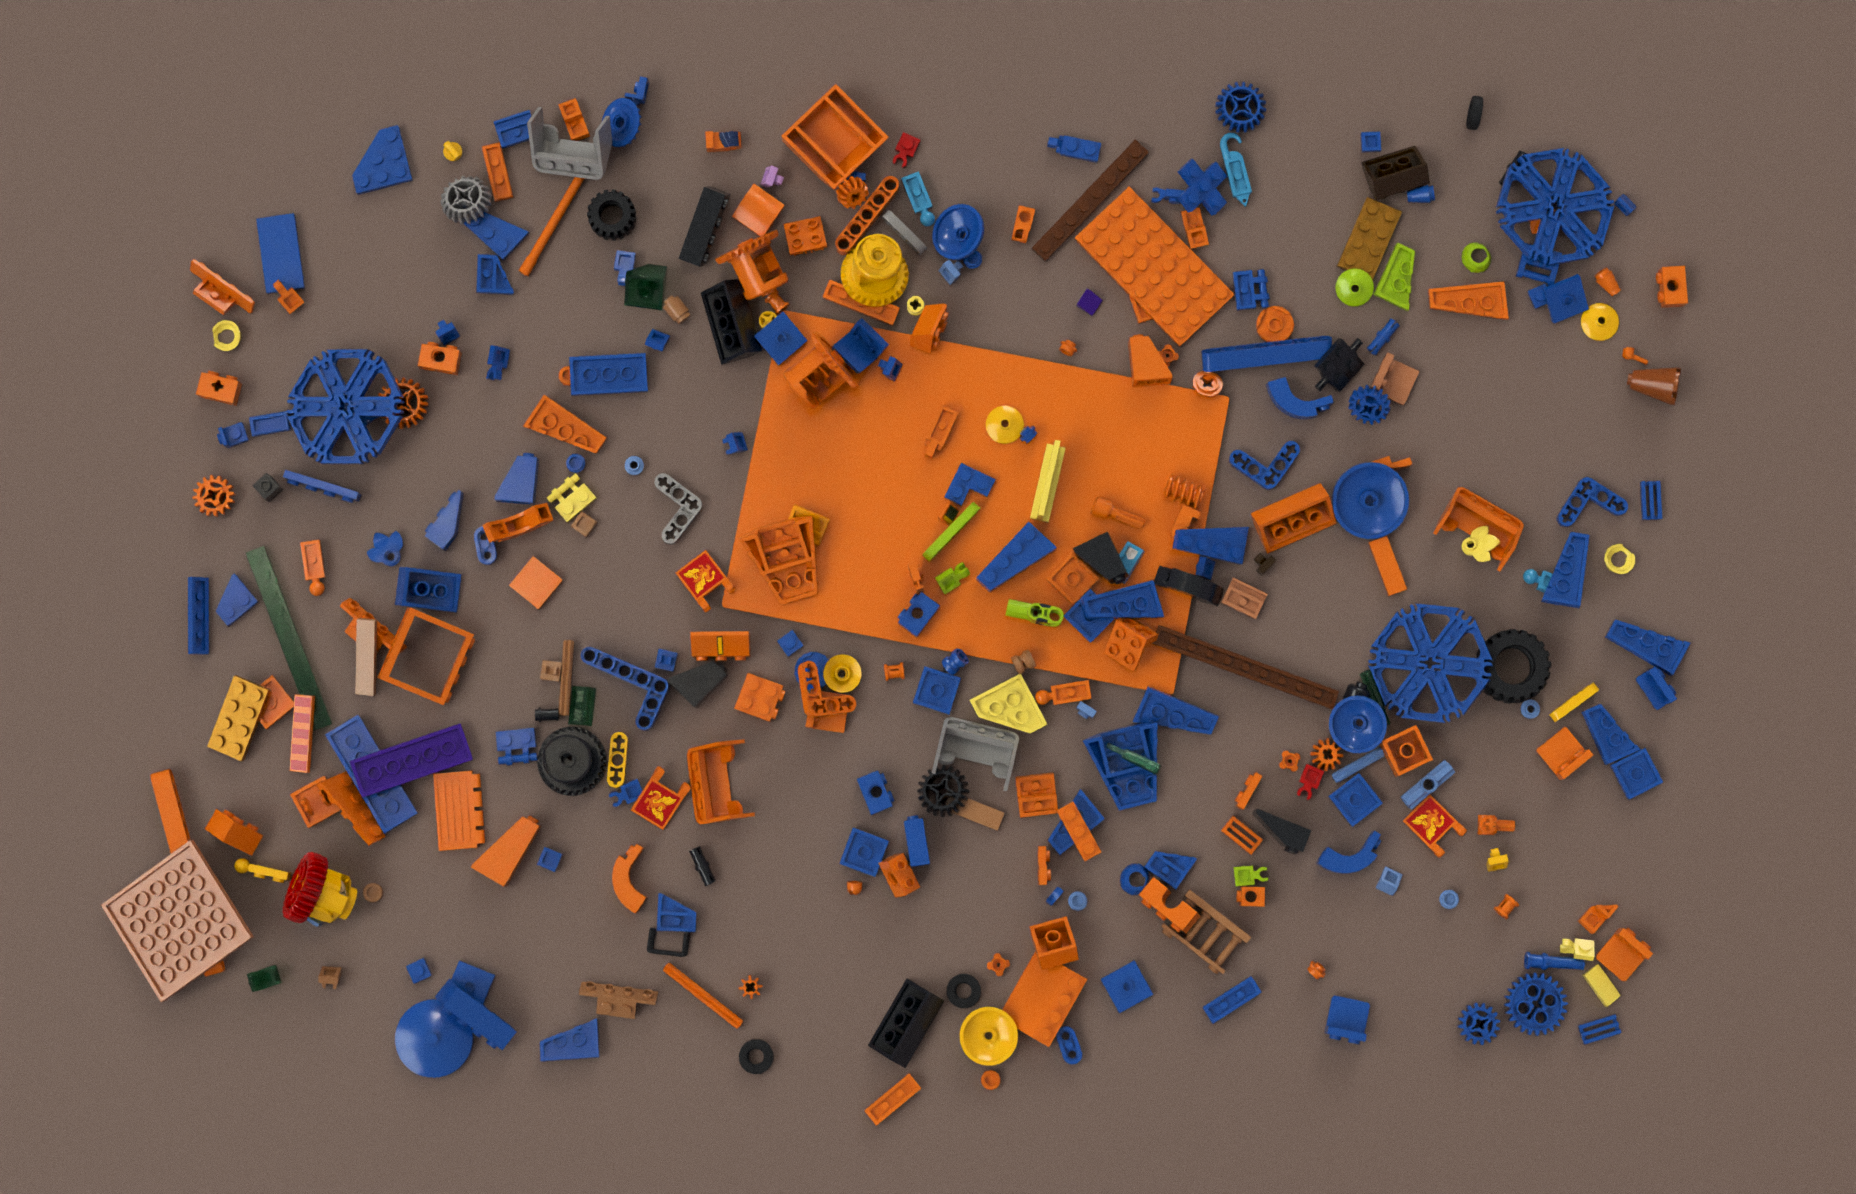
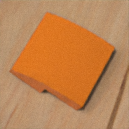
(758, 210)
(1036, 794)

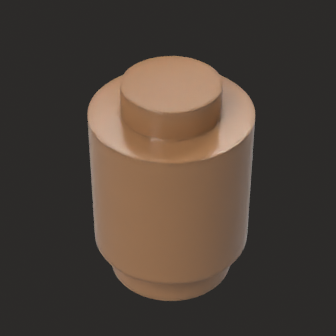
(676, 309)

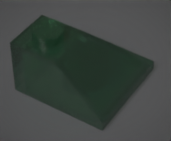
(646, 286)

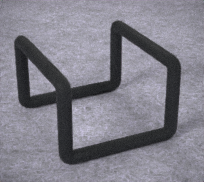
(650, 945)

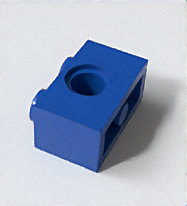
(928, 608)
(875, 780)

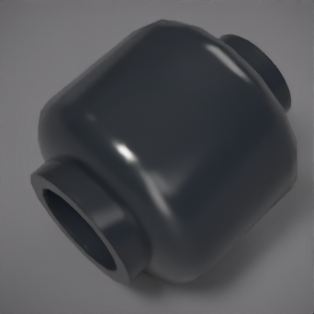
(1357, 689)

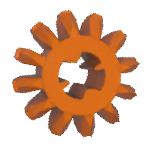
(852, 192)
(1333, 753)

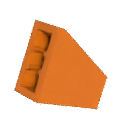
(1146, 363)

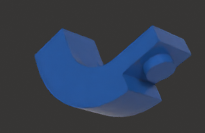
(1292, 406)
(1343, 864)

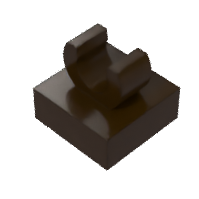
(1264, 564)

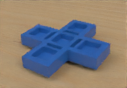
(1202, 187)

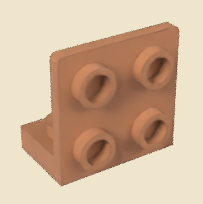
(1395, 379)

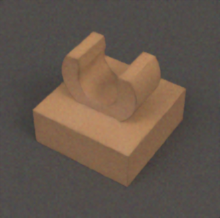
(551, 671)
(329, 975)

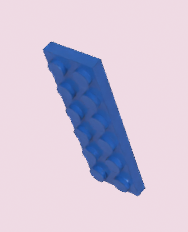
(354, 741)

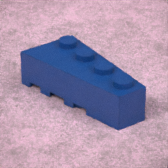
(475, 1015)

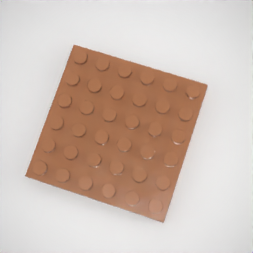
(177, 921)

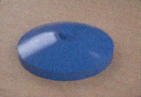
(1370, 500)
(432, 1040)

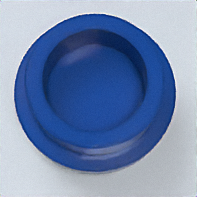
(973, 261)
(1028, 434)
(575, 463)

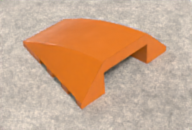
(785, 557)

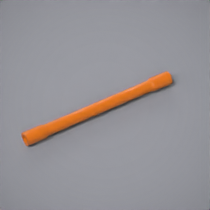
(531, 259)

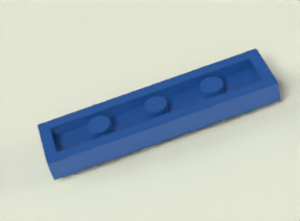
(314, 484)
(198, 615)

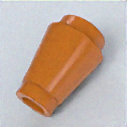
(1607, 281)

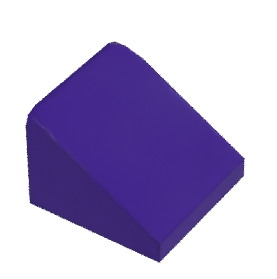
(1089, 302)

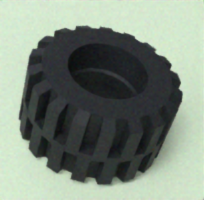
(611, 199)

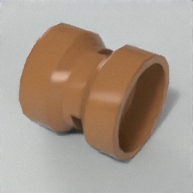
(1028, 662)

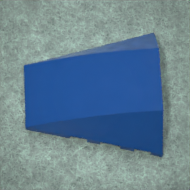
(1126, 781)

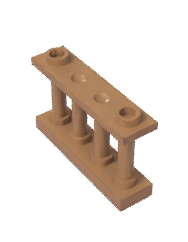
(1223, 924)

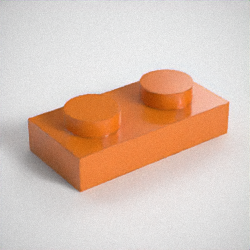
(1243, 797)

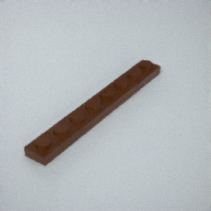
(1090, 200)

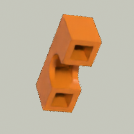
(1155, 896)

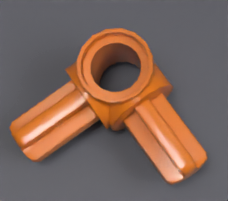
(1490, 825)

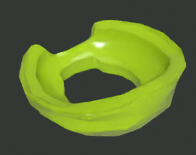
(1468, 261)

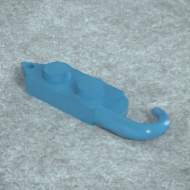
(1235, 170)

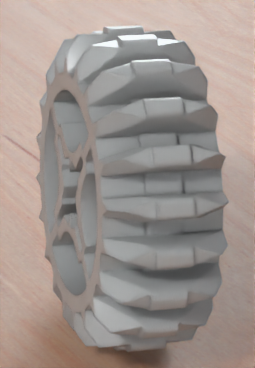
(467, 204)

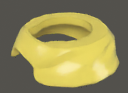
(226, 325)
(1630, 559)

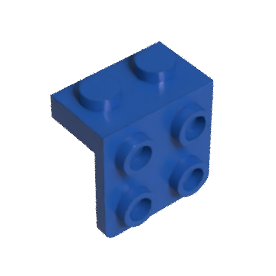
(860, 346)
(1347, 1019)

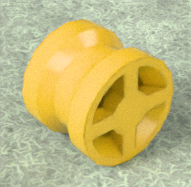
(766, 317)

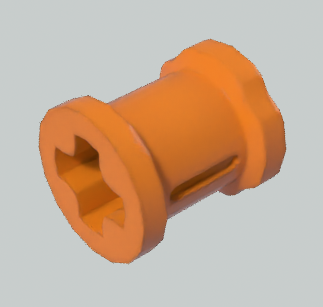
(776, 302)
(894, 671)
(1506, 906)

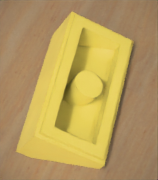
(1601, 985)

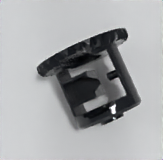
(572, 776)

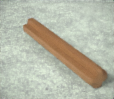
(566, 677)

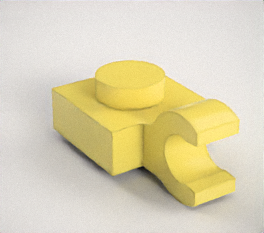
(1581, 948)

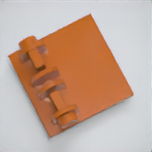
(805, 236)

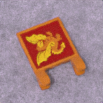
(702, 577)
(657, 801)
(1431, 822)

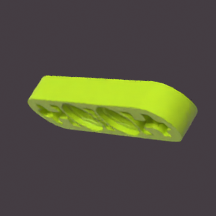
(951, 531)

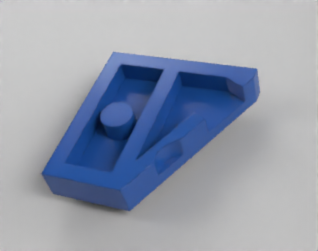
(235, 601)
(674, 916)

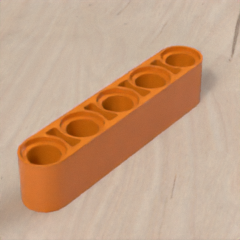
(869, 206)

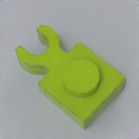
(1245, 875)

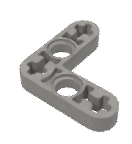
(684, 509)

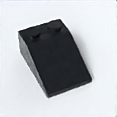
(1286, 833)

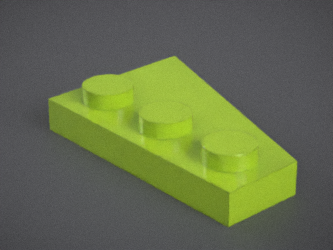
(1396, 278)

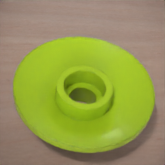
(1354, 277)

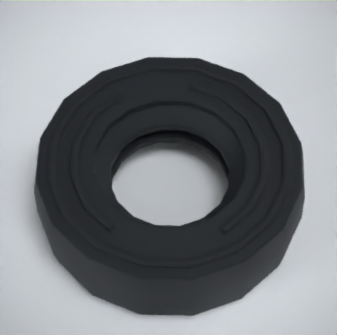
(1474, 112)
(975, 991)
(744, 1056)

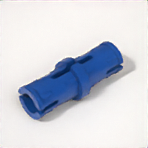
(1383, 336)

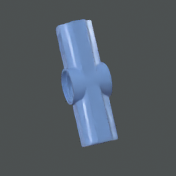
(1436, 776)

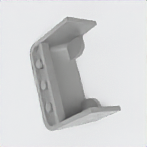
(568, 156)
(977, 744)

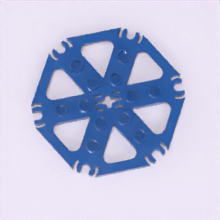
(1568, 205)
(332, 406)
(1440, 648)

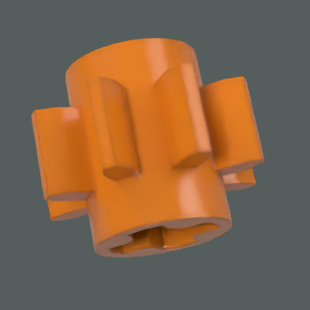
(756, 986)

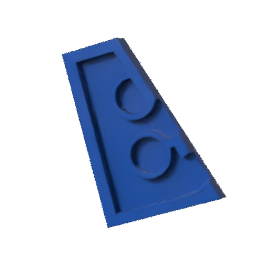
(1607, 735)
(1060, 837)
(576, 1043)

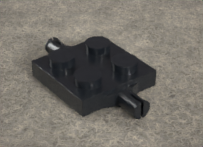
(1339, 365)

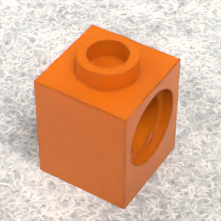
(1259, 896)

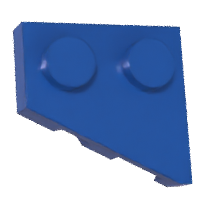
(491, 276)
(1169, 867)

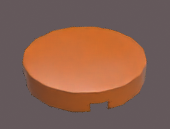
(1274, 324)

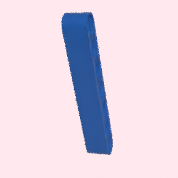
(1265, 353)

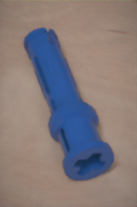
(1544, 962)

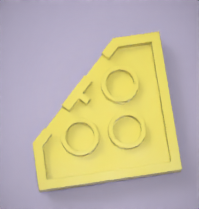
(1010, 706)

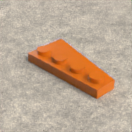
(563, 425)

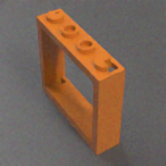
(398, 642)

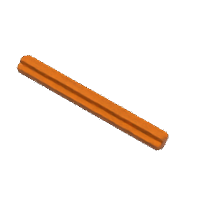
(702, 995)

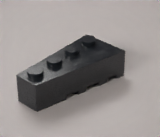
(704, 226)

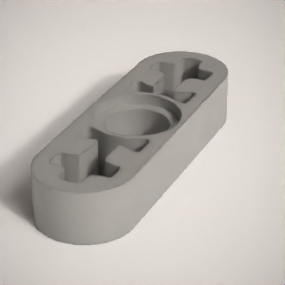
(904, 232)

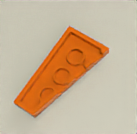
(1475, 299)
(353, 807)

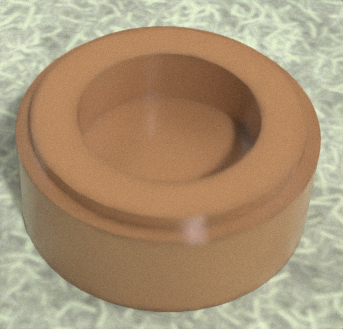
(373, 892)

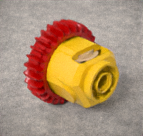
(318, 892)

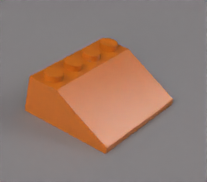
(1043, 999)

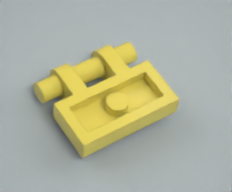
(575, 501)

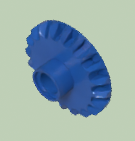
(623, 121)

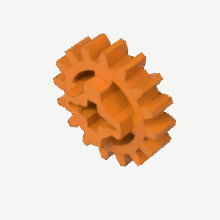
(218, 502)

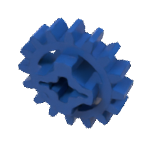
(1369, 404)
(1489, 1017)

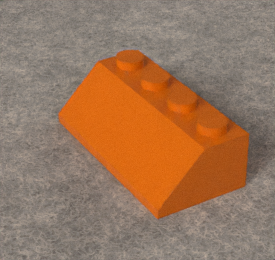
(1294, 518)

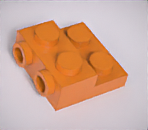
(760, 697)

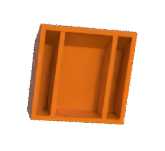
(834, 137)

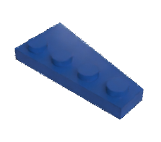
(1656, 649)
(1173, 713)

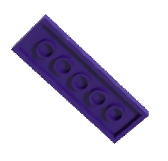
(411, 760)

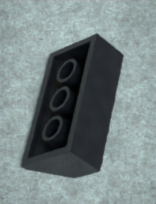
(730, 321)
(906, 1023)

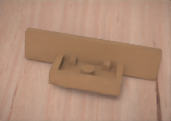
(617, 1000)

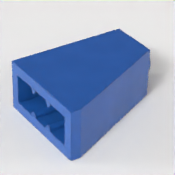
(520, 481)
(916, 841)

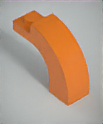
(518, 524)
(621, 880)

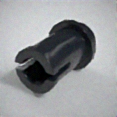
(546, 714)

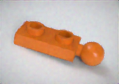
(313, 565)
(1065, 693)

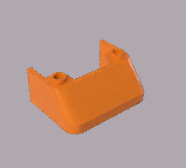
(1471, 511)
(711, 783)

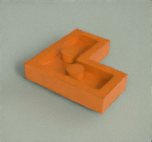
(1043, 873)

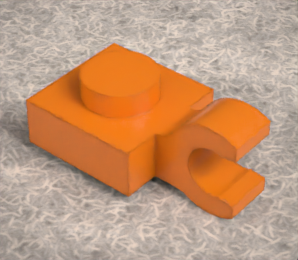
(289, 298)

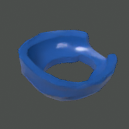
(1124, 878)

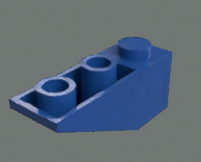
(446, 526)

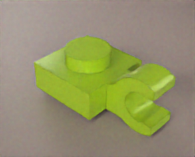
(950, 579)

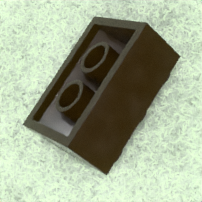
(1396, 172)

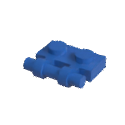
(1244, 289)
(514, 740)

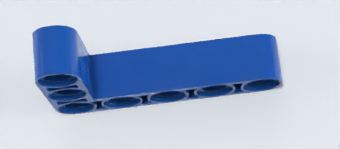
(632, 678)

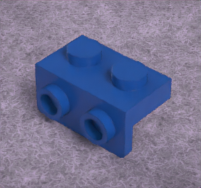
(1656, 688)

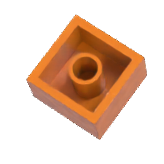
(1405, 751)
(1054, 943)

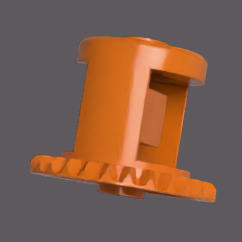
(765, 261)
(813, 360)

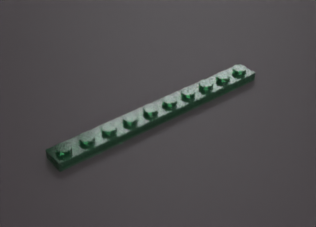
(287, 633)

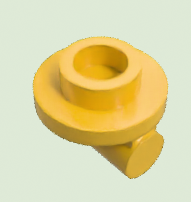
(452, 151)

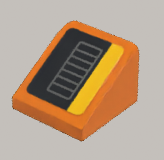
(948, 513)

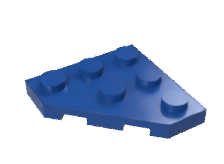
(383, 163)

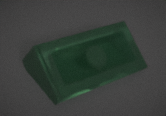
(582, 706)

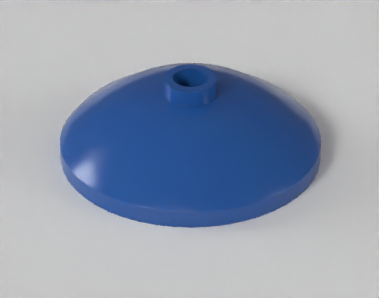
(952, 226)
(1348, 733)

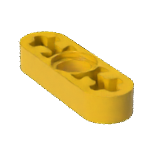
(1574, 701)
(611, 754)

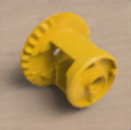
(875, 271)

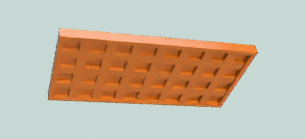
(1154, 266)

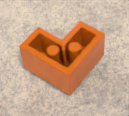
(233, 832)

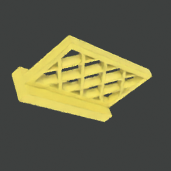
(1048, 482)

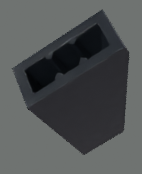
(1103, 558)
(698, 682)

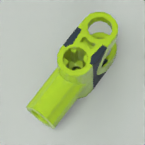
(1025, 611)

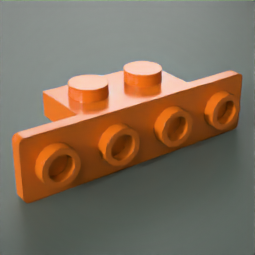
(217, 291)
(384, 636)

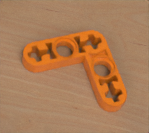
(816, 698)

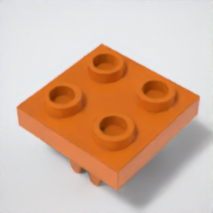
(314, 803)

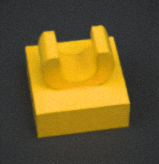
(1496, 861)

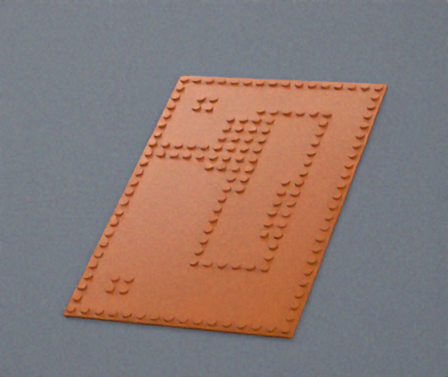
(868, 473)

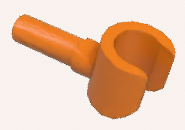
(1628, 353)

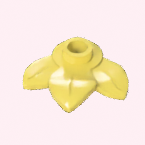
(1482, 543)

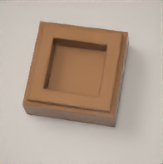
(584, 524)

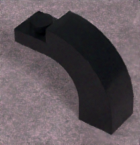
(1189, 584)

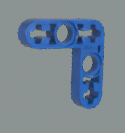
(1263, 471)
(1591, 494)

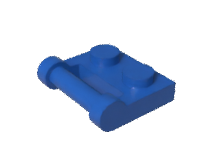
(1521, 271)

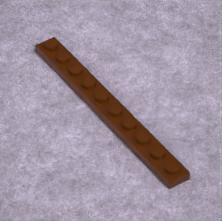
(1246, 667)

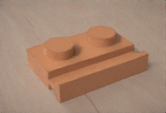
(1244, 598)

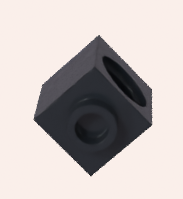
(267, 487)

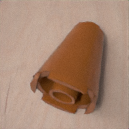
(1656, 383)

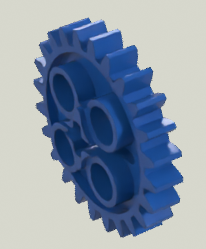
(1520, 995)

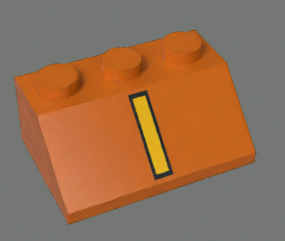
(720, 645)

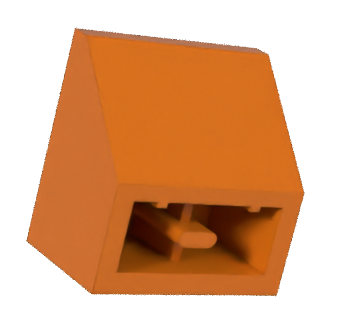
(929, 326)

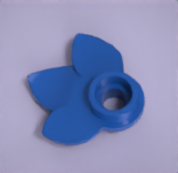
(384, 547)

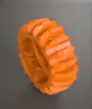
(415, 413)

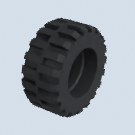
(1537, 659)

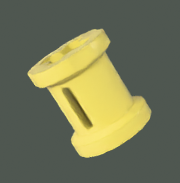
(911, 302)

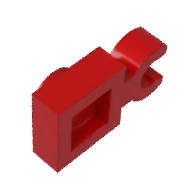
(907, 147)
(1310, 778)

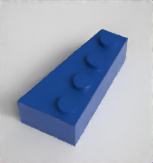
(1018, 555)

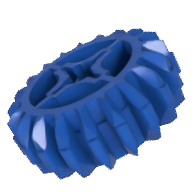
(1246, 112)

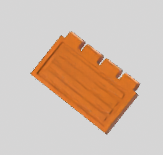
(456, 810)

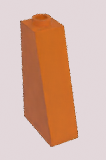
(508, 851)

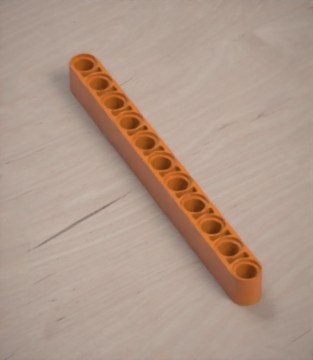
(174, 823)

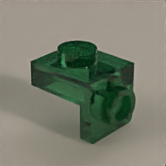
(264, 978)

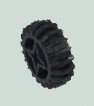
(927, 785)

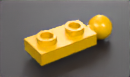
(242, 866)

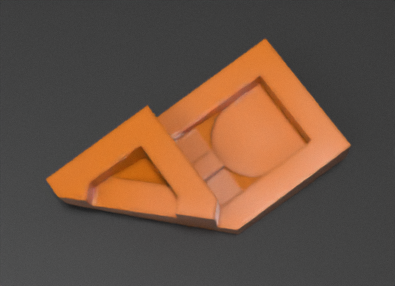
(1595, 916)

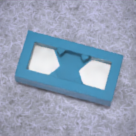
(1130, 557)

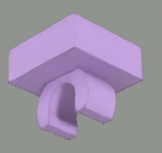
(770, 177)

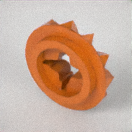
(1207, 377)

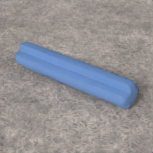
(1358, 765)

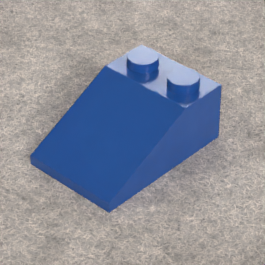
(428, 589)

